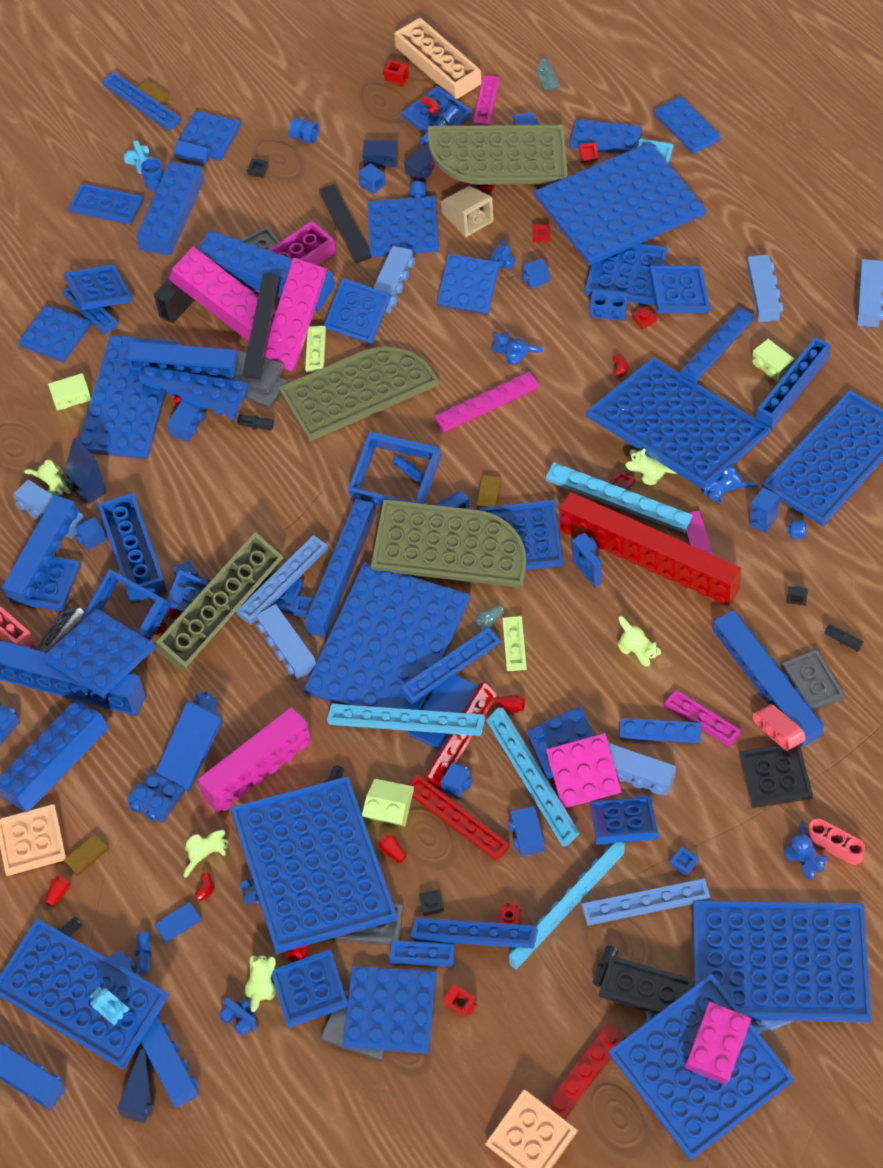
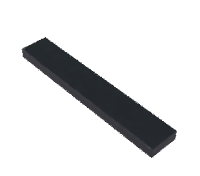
(345, 224)
(261, 326)

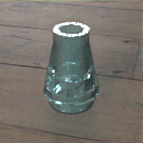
(489, 617)

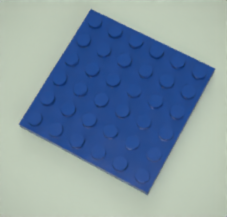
(686, 1103)

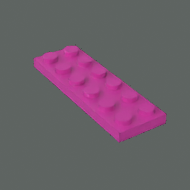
(295, 312)

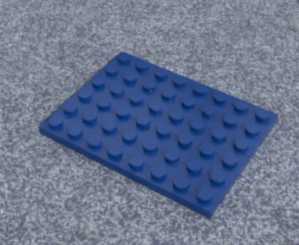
(619, 203)
(678, 423)
(386, 638)
(313, 864)
(786, 958)

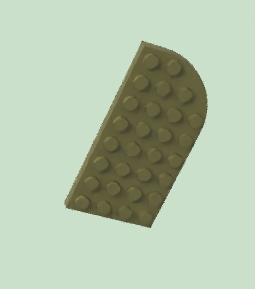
(500, 153)
(356, 389)
(448, 544)

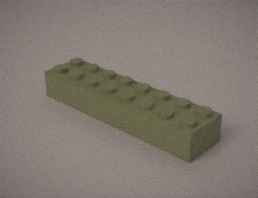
(218, 602)

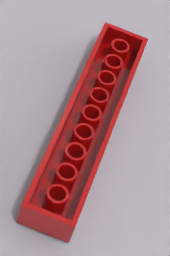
(651, 549)

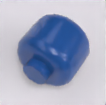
(417, 189)
(797, 529)

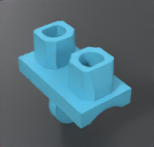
(137, 156)
(108, 1005)

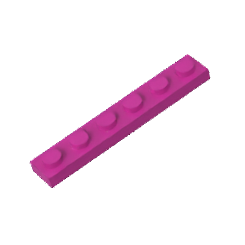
(486, 401)

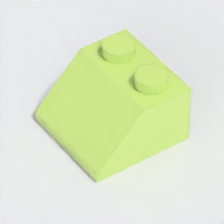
(388, 802)

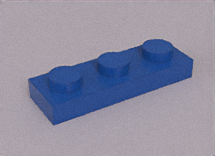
(422, 953)

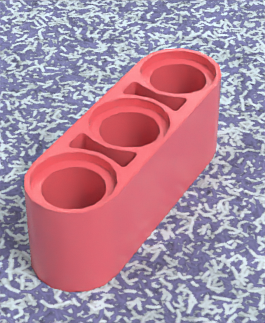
(779, 727)
(841, 850)

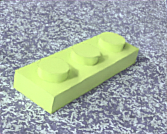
(315, 348)
(514, 643)

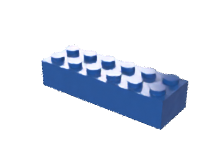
(170, 208)
(132, 546)
(51, 755)

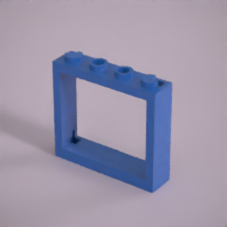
(398, 445)
(105, 590)

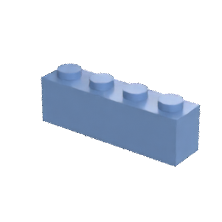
(395, 273)
(764, 288)
(870, 293)
(36, 500)
(286, 642)
(642, 770)

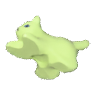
(651, 468)
(51, 475)
(634, 640)
(199, 848)
(259, 984)

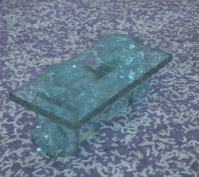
(547, 75)

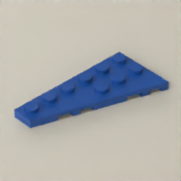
(201, 390)

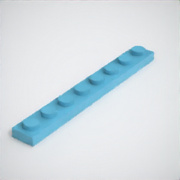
(619, 497)
(406, 719)
(533, 777)
(571, 899)

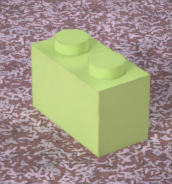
(772, 360)
(69, 391)

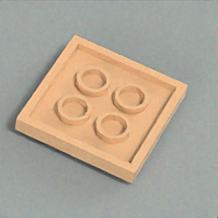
(31, 840)
(531, 1134)

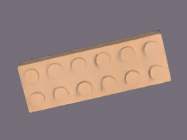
(438, 58)

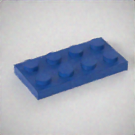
(687, 125)
(608, 136)

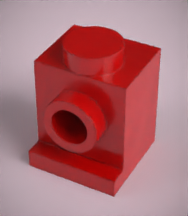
(396, 72)
(512, 911)
(453, 997)

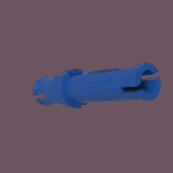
(443, 120)

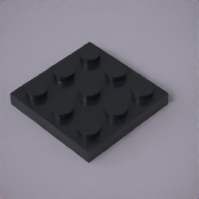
(775, 775)

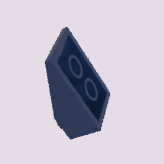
(84, 473)

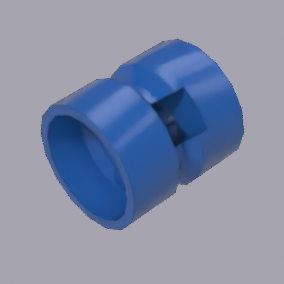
(303, 130)
(152, 173)

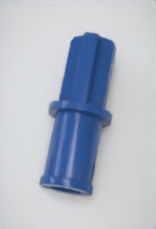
(408, 468)
(143, 952)

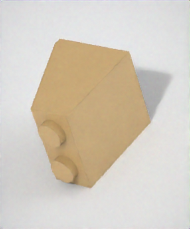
(468, 210)

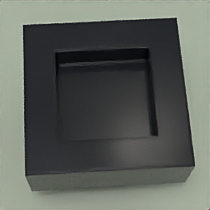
(257, 168)
(797, 595)
(431, 902)

